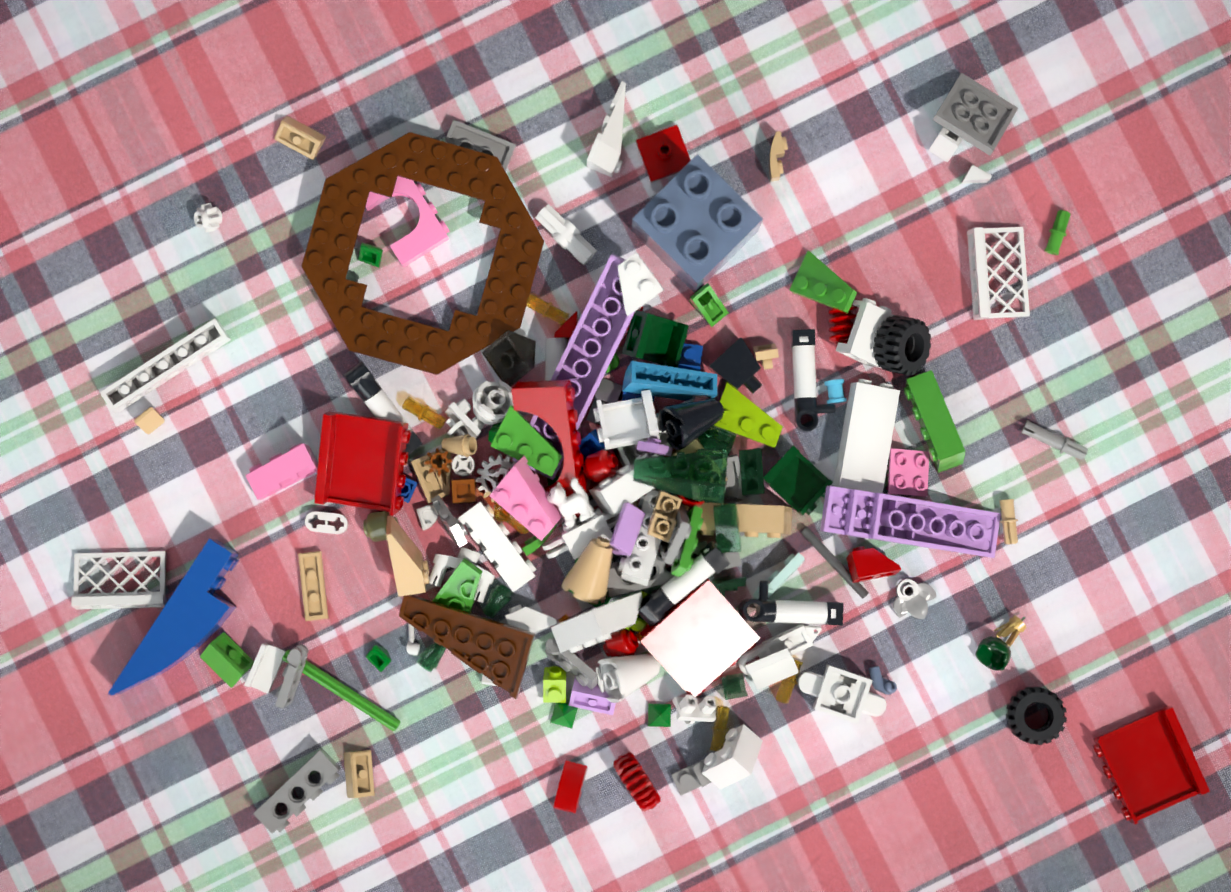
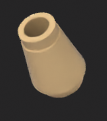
(461, 445)

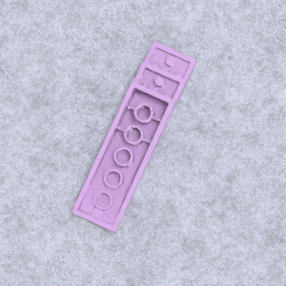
(910, 521)

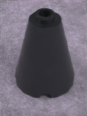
(689, 421)

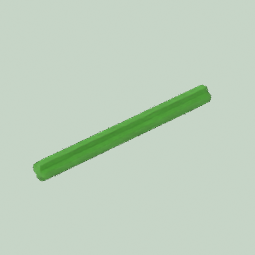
(348, 694)

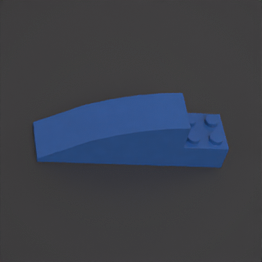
(186, 620)

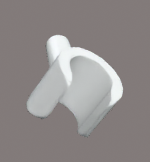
(412, 648)

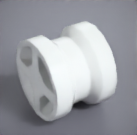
(460, 463)

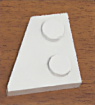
(637, 283)

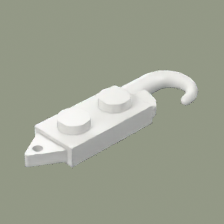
(796, 639)

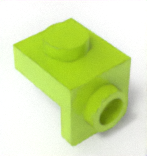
(554, 685)

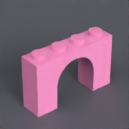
(428, 232)

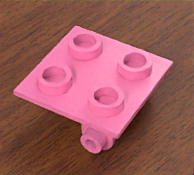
(908, 472)

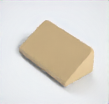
(299, 137)
(359, 774)

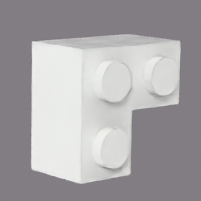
(735, 759)

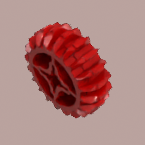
(636, 781)

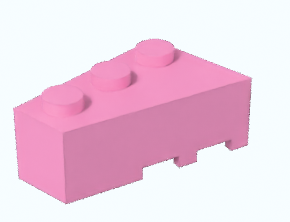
(282, 471)
(527, 500)

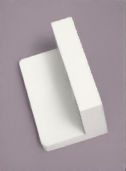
(265, 668)
(772, 668)

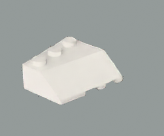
(596, 624)

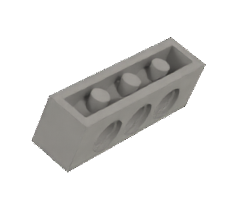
(268, 813)

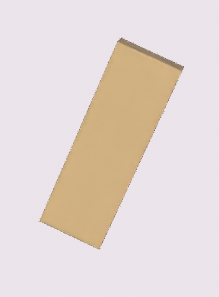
(313, 586)

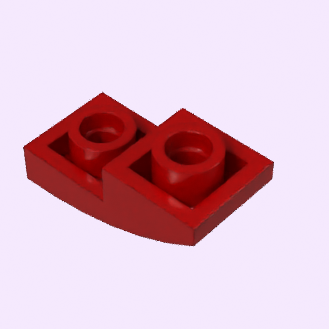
(570, 786)

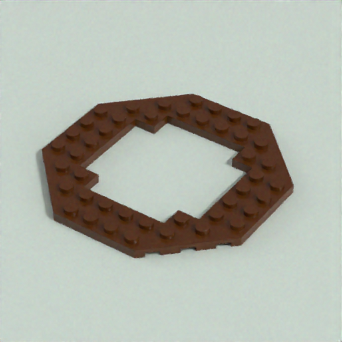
(449, 169)

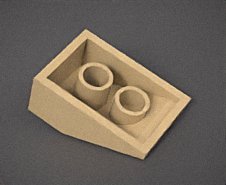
(407, 561)

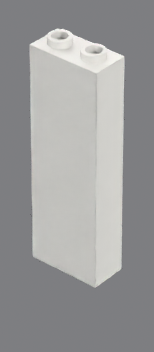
(866, 436)

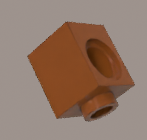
(464, 491)

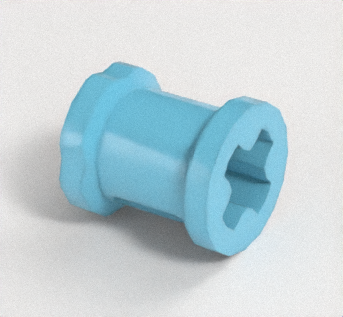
(835, 391)

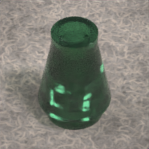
(497, 600)
(431, 657)

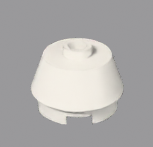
(492, 401)

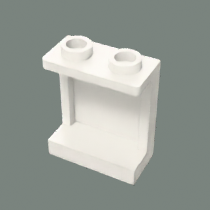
(864, 331)
(626, 421)

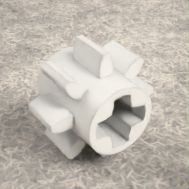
(208, 217)

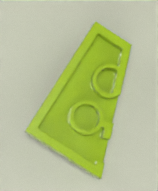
(747, 419)

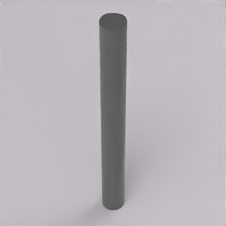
(834, 562)

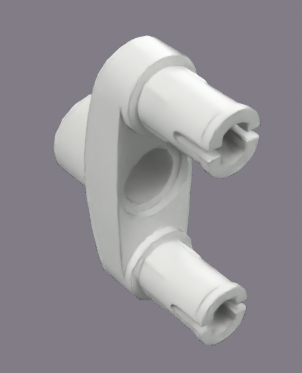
(442, 562)

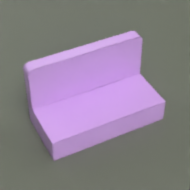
(626, 530)
(590, 699)

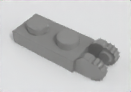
(571, 663)
(292, 675)

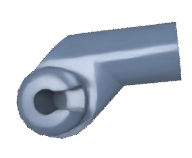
(881, 684)

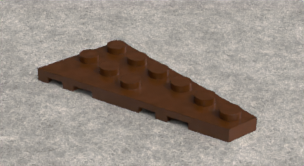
(479, 642)

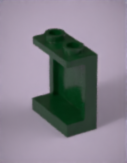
(655, 339)
(797, 481)

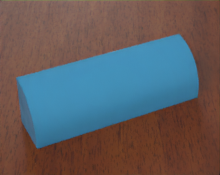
(669, 382)

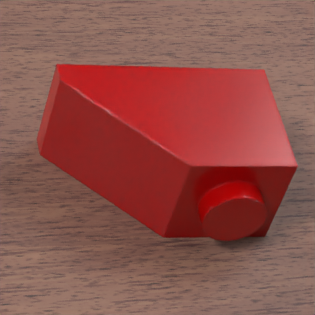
(870, 564)

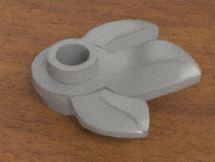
(915, 601)

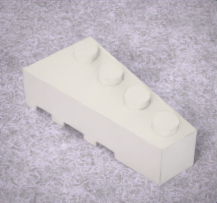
(497, 546)

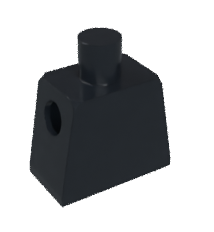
(737, 367)

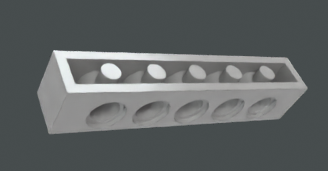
(617, 586)

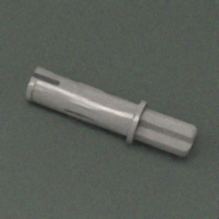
(1054, 440)

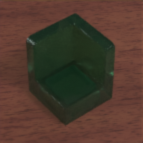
(733, 686)

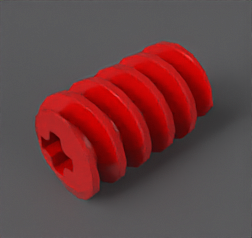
(842, 324)

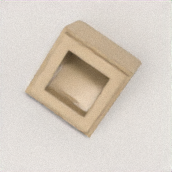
(149, 420)

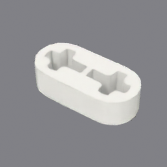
(327, 517)

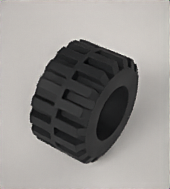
(902, 345)
(1055, 719)

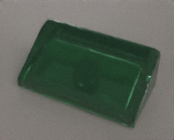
(718, 439)
(751, 472)

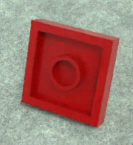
(663, 153)

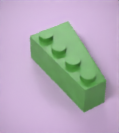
(935, 421)

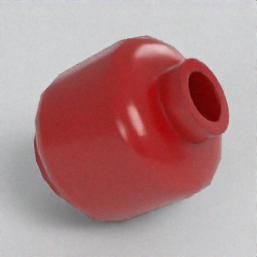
(600, 466)
(621, 644)

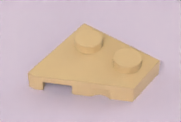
(431, 483)

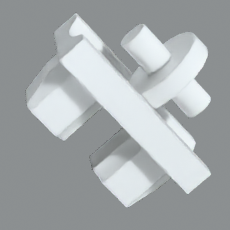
(460, 422)
(695, 709)

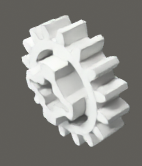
(491, 475)

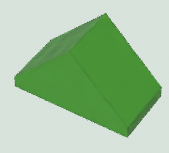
(708, 305)

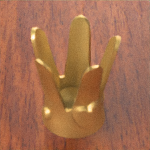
(1014, 626)

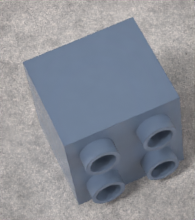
(696, 223)

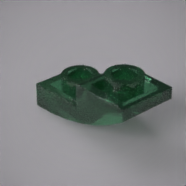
(727, 528)
(729, 583)

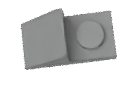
(608, 393)
(690, 778)

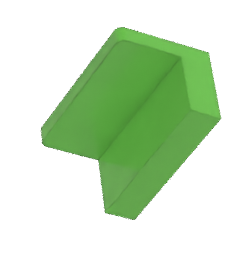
(227, 659)

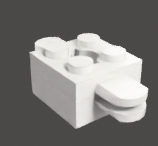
(581, 533)
(842, 694)

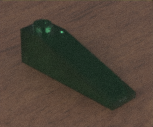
(690, 475)

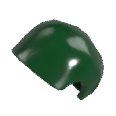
(993, 653)

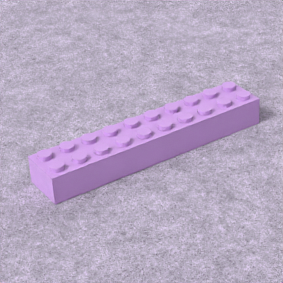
(590, 348)

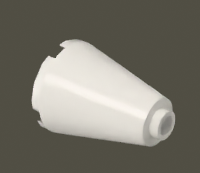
(625, 674)

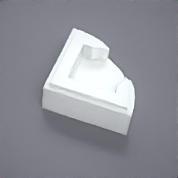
(427, 516)

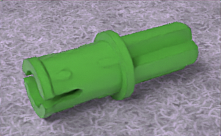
(1058, 232)

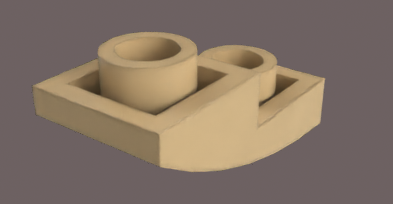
(777, 149)
(663, 516)

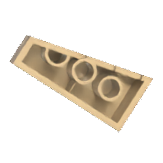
(753, 520)

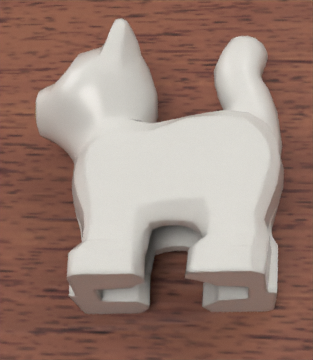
(569, 505)

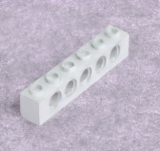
(165, 366)

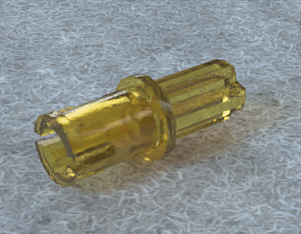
(547, 309)
(423, 412)
(787, 685)
(720, 728)

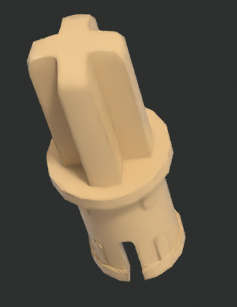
(1008, 521)

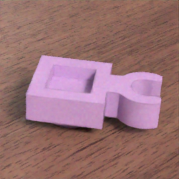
(654, 446)

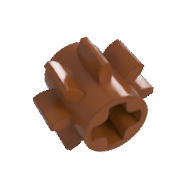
(442, 457)

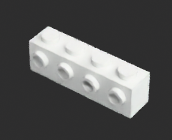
(639, 565)

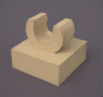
(766, 353)

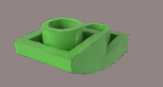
(533, 543)

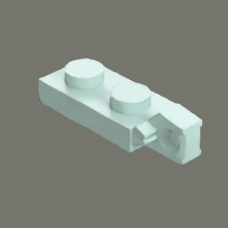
(778, 578)

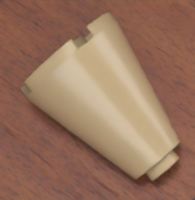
(591, 572)

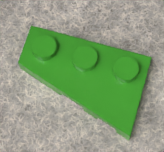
(822, 285)
(520, 439)
(688, 545)
(460, 587)

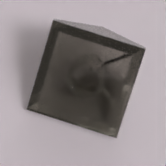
(511, 356)

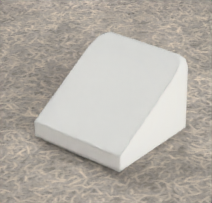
(976, 175)

